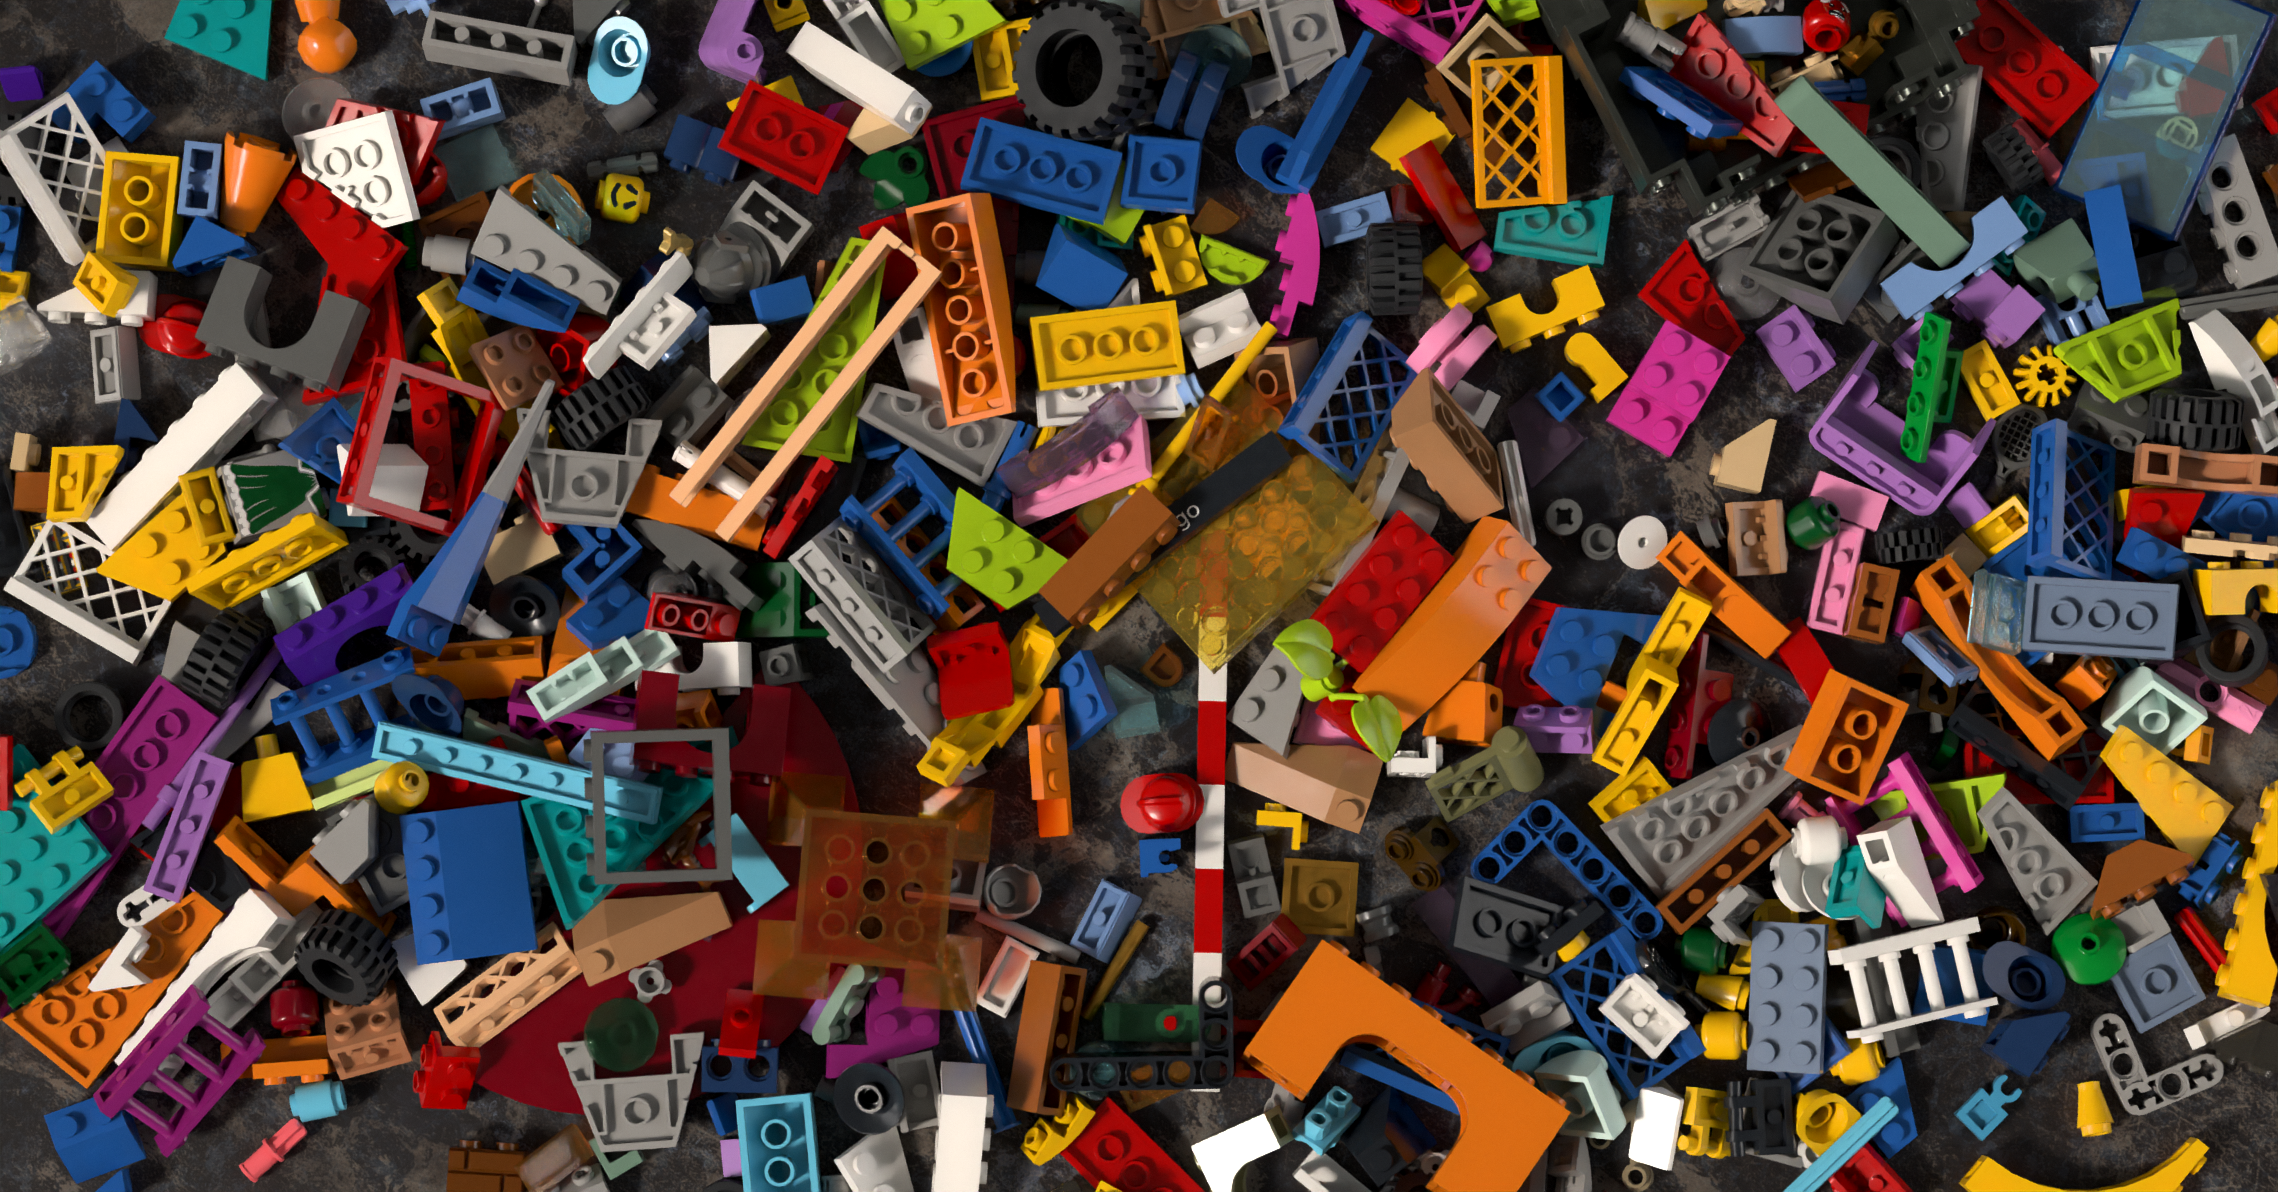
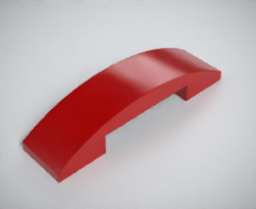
(1804, 659)

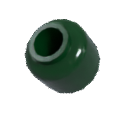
(1812, 524)
(1701, 950)

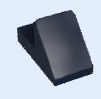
(130, 427)

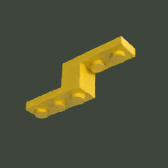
(1652, 681)

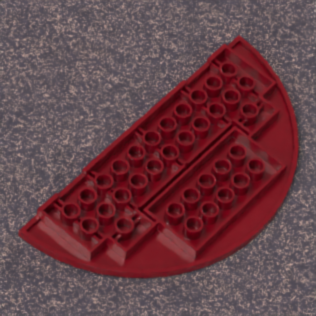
(525, 1056)

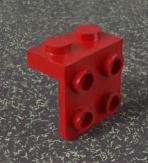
(973, 670)

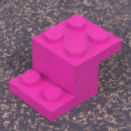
(1668, 388)

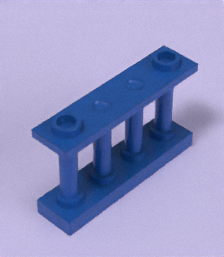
(934, 500)
(353, 748)

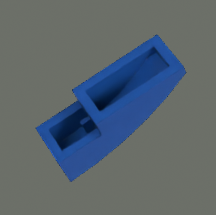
(2113, 246)
(517, 298)

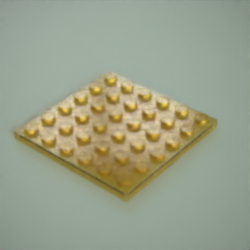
(1257, 554)

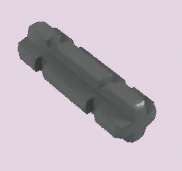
(625, 165)

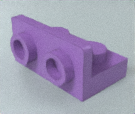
(1796, 347)
(1558, 728)

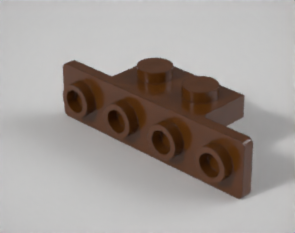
(1459, 108)

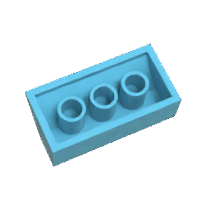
(779, 1143)

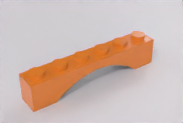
(2036, 709)

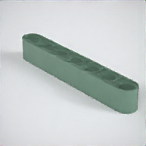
(1872, 171)

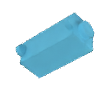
(751, 864)

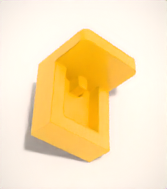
(1278, 816)

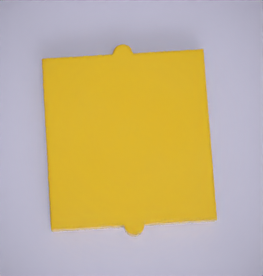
(1409, 130)

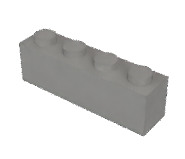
(499, 48)

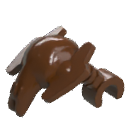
(682, 844)

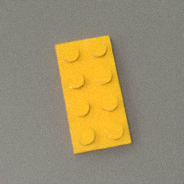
(1106, 346)
(266, 561)

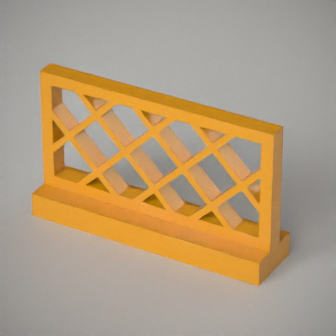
(1548, 134)

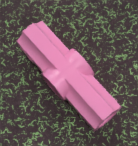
(2230, 704)

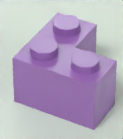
(1996, 308)

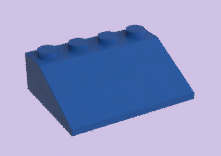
(468, 882)

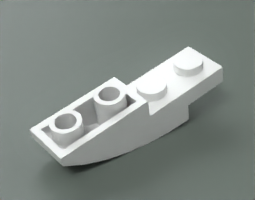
(2238, 368)

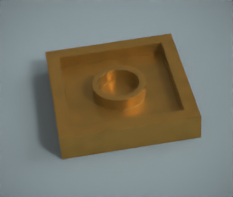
(1320, 895)

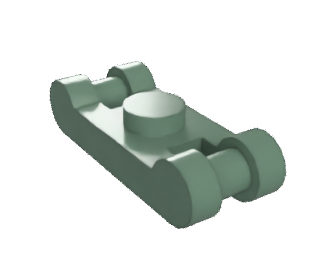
(845, 1003)

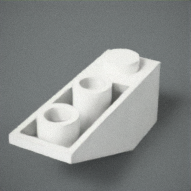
(75, 305)
(917, 356)
(1900, 870)

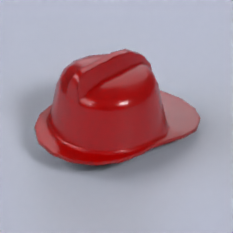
(175, 327)
(1162, 803)

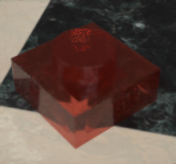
(1409, 205)

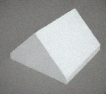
(733, 348)
(397, 478)

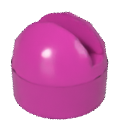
(1479, 256)

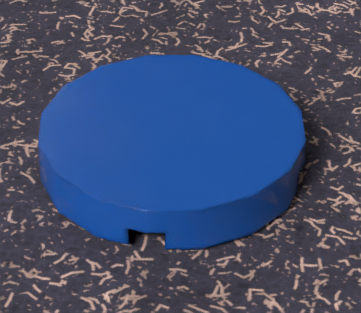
(17, 642)

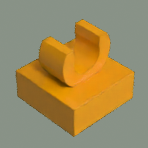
(2197, 746)

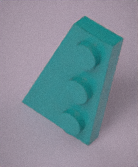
(1559, 233)

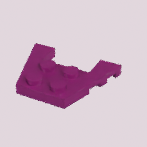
(889, 1027)

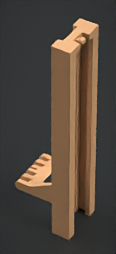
(770, 479)

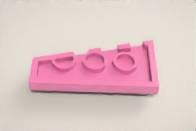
(1114, 468)

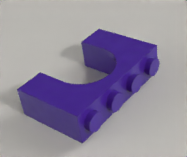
(313, 643)

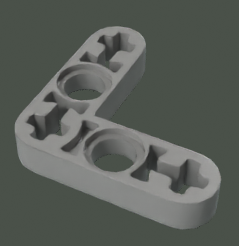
(2137, 1076)

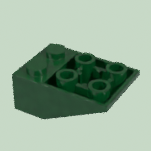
(786, 601)

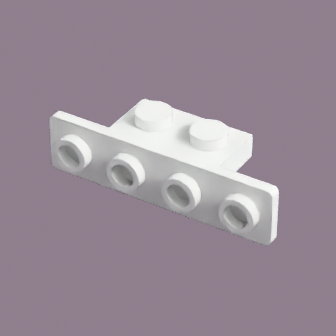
(648, 323)

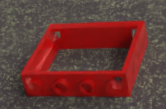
(370, 435)

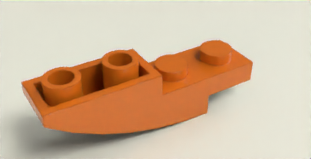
(1729, 599)

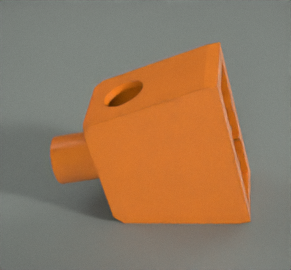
(1467, 712)

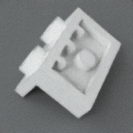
(1218, 328)
(1410, 765)

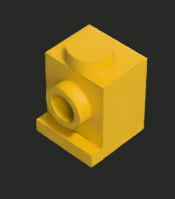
(787, 15)

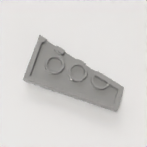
(2039, 865)

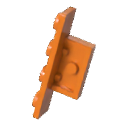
(1050, 764)
(290, 1057)

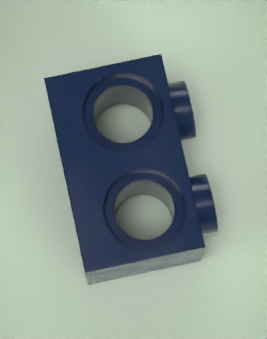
(740, 1078)

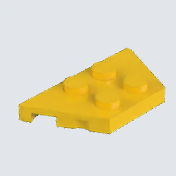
(162, 554)

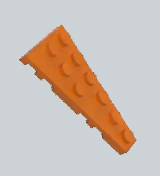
(88, 1028)

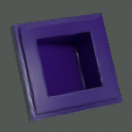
(22, 83)

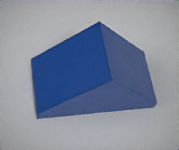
(782, 302)

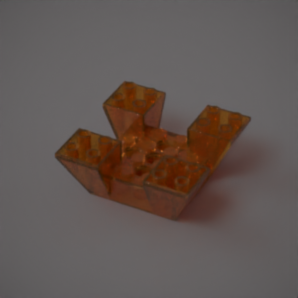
(938, 966)

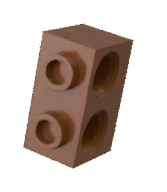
(1871, 603)

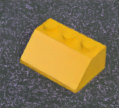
(140, 211)

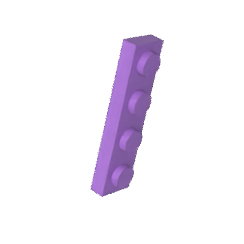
(188, 826)

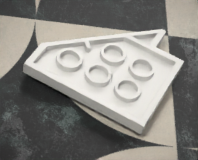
(1150, 397)

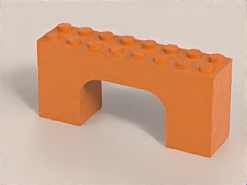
(1345, 1003)

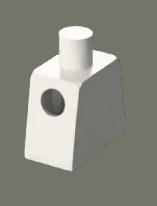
(426, 980)

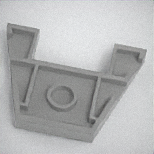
(1302, 43)
(587, 485)
(249, 722)
(636, 1109)

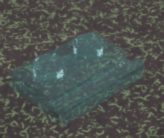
(1997, 612)

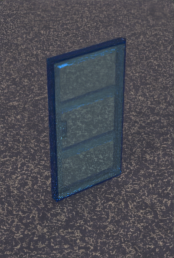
(2166, 106)

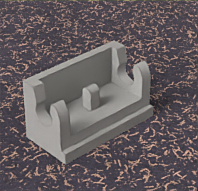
(1728, 228)

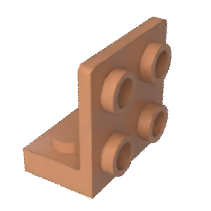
(514, 366)
(366, 1036)

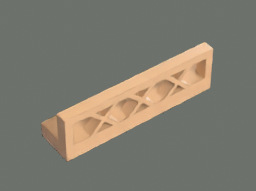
(512, 994)

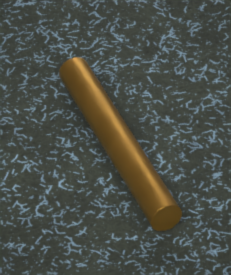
(1114, 970)

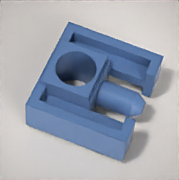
(2053, 314)

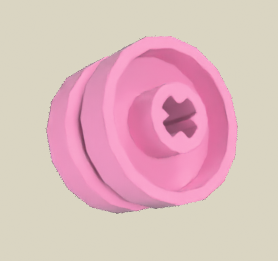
(1447, 345)

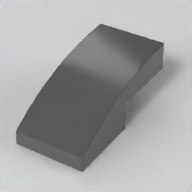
(1253, 875)

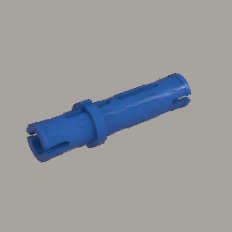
(997, 491)

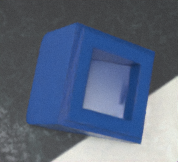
(1560, 396)
(724, 1113)
(118, 1183)

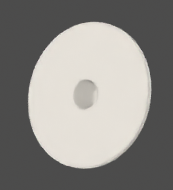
(1642, 541)

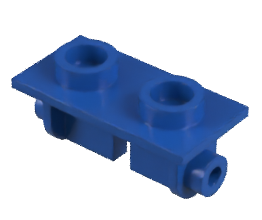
(2221, 861)

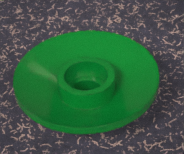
(2092, 965)

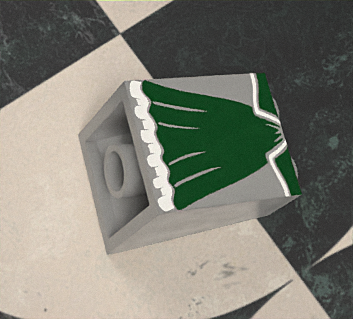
(268, 493)

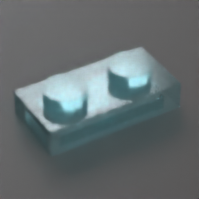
(566, 212)

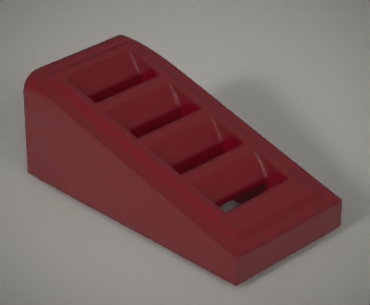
(1283, 936)

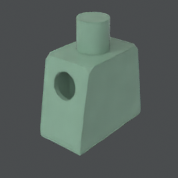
(2059, 264)

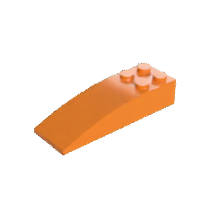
(967, 306)
(1456, 619)

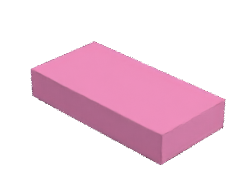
(1854, 502)

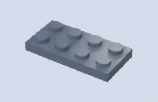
(2100, 618)
(1787, 997)

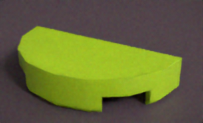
(1229, 263)

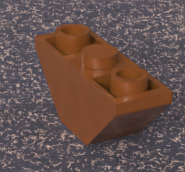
(2136, 874)

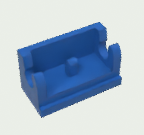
(1151, 858)

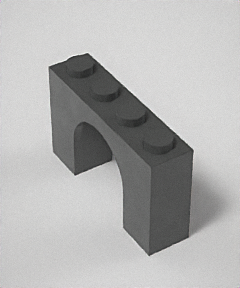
(317, 358)

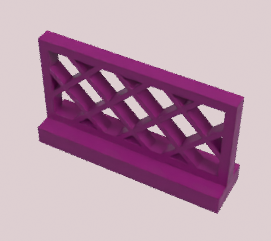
(606, 713)

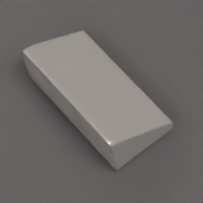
(115, 364)

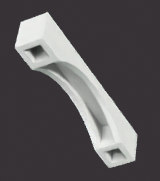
(251, 928)

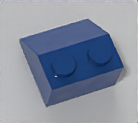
(92, 1141)

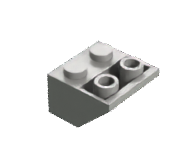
(774, 221)
(352, 843)

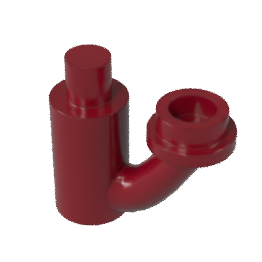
(1434, 985)

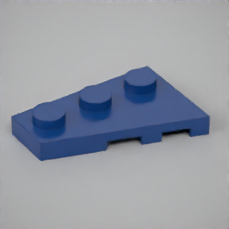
(318, 438)

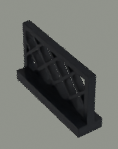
(2022, 758)

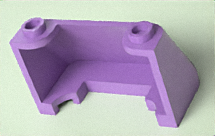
(728, 46)

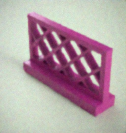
(1410, 30)

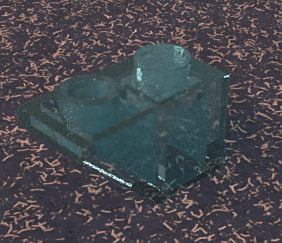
(1134, 705)

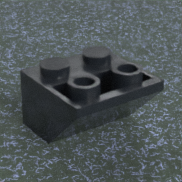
(2162, 268)

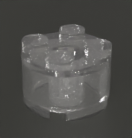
(20, 335)

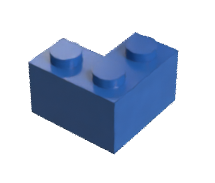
(104, 98)
(604, 558)

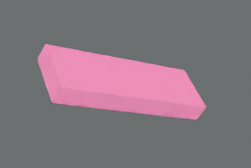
(1835, 580)

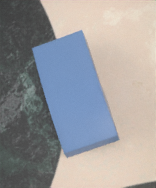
(1765, 35)

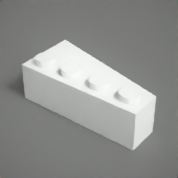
(962, 1128)

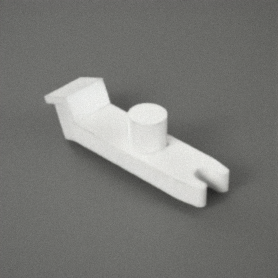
(2222, 1022)

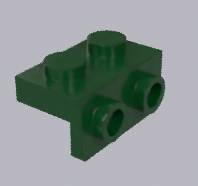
(31, 963)

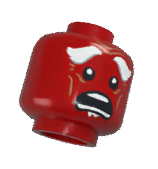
(1826, 25)

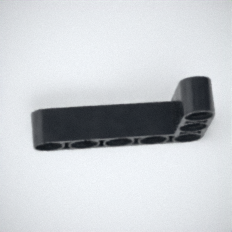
(1161, 1060)

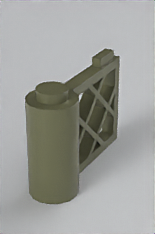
(1509, 763)

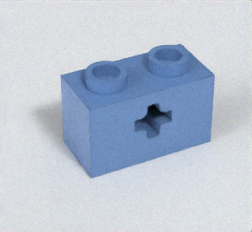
(465, 107)
(201, 181)

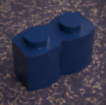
(695, 147)

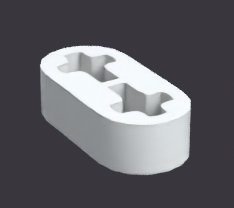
(148, 914)

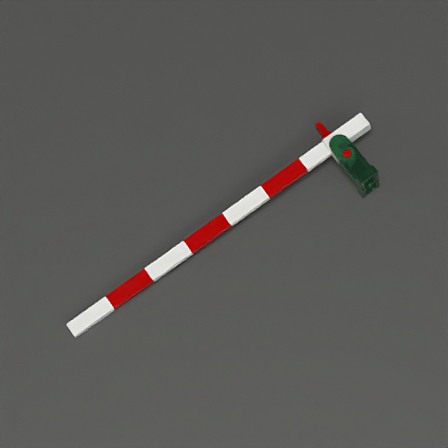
(1180, 1022)

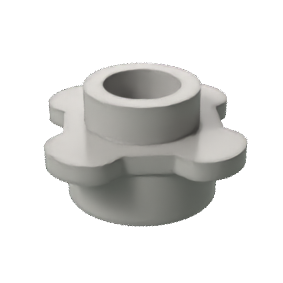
(640, 977)

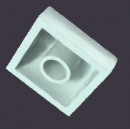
(2152, 709)
(1585, 1087)

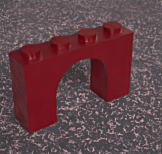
(754, 758)

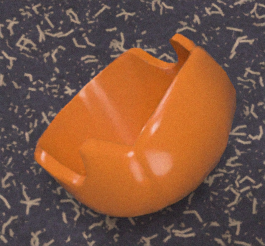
(327, 45)

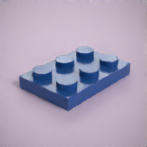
(1680, 102)

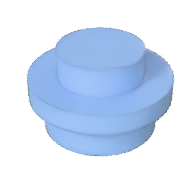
(1190, 389)

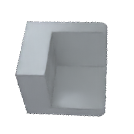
(2141, 925)

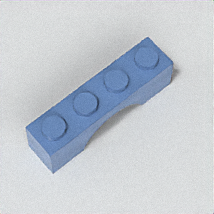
(1993, 230)

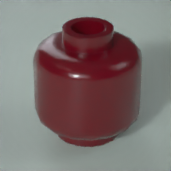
(294, 1009)

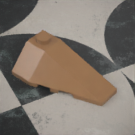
(1317, 780)

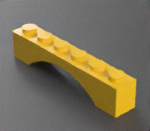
(2249, 965)

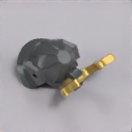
(724, 264)

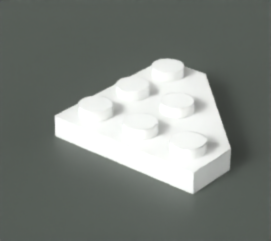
(362, 167)

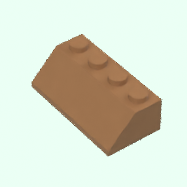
(1447, 448)

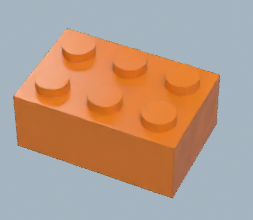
(1846, 737)

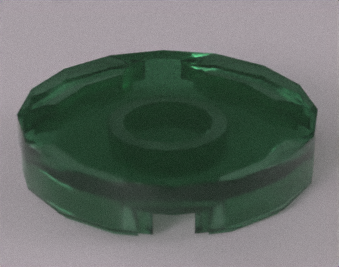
(621, 1034)

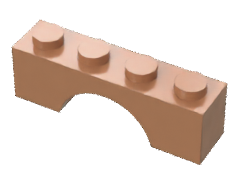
(2205, 470)

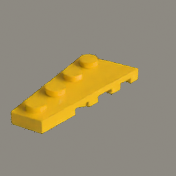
(2166, 792)

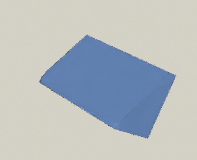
(1106, 921)

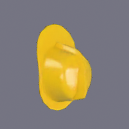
(1822, 1118)

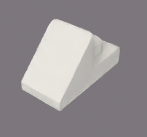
(117, 969)

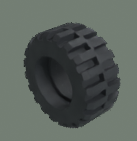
(1045, 60)

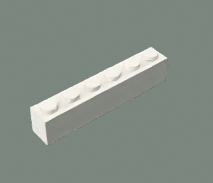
(191, 444)

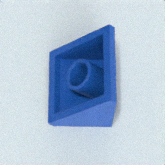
(208, 247)
(1080, 271)

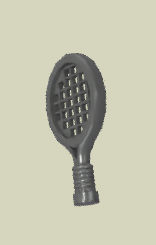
(1998, 481)

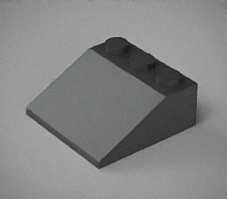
(1822, 253)

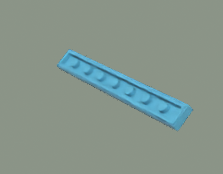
(513, 771)

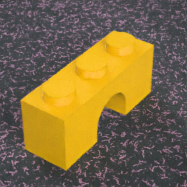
(1576, 300)
(2225, 589)

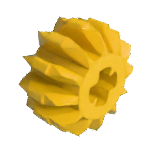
(2041, 388)

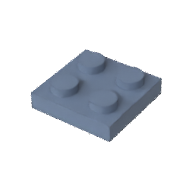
(2156, 983)

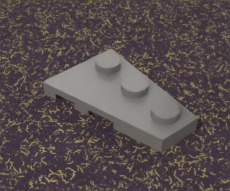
(1270, 703)

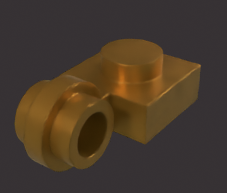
(1865, 48)

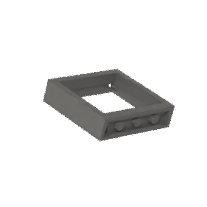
(721, 797)

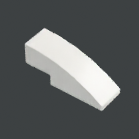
(866, 32)

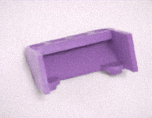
(1867, 443)

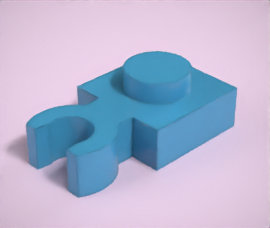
(1984, 1111)

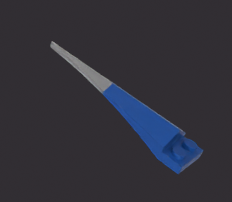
(447, 583)

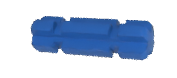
(1839, 91)

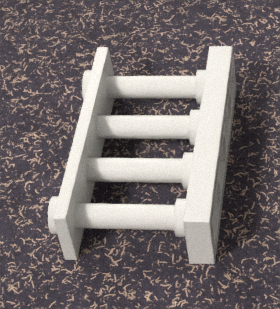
(1888, 952)

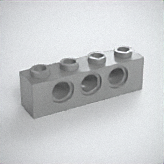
(2252, 223)

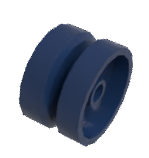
(1194, 95)

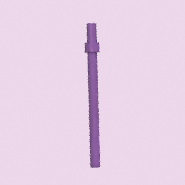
(169, 794)

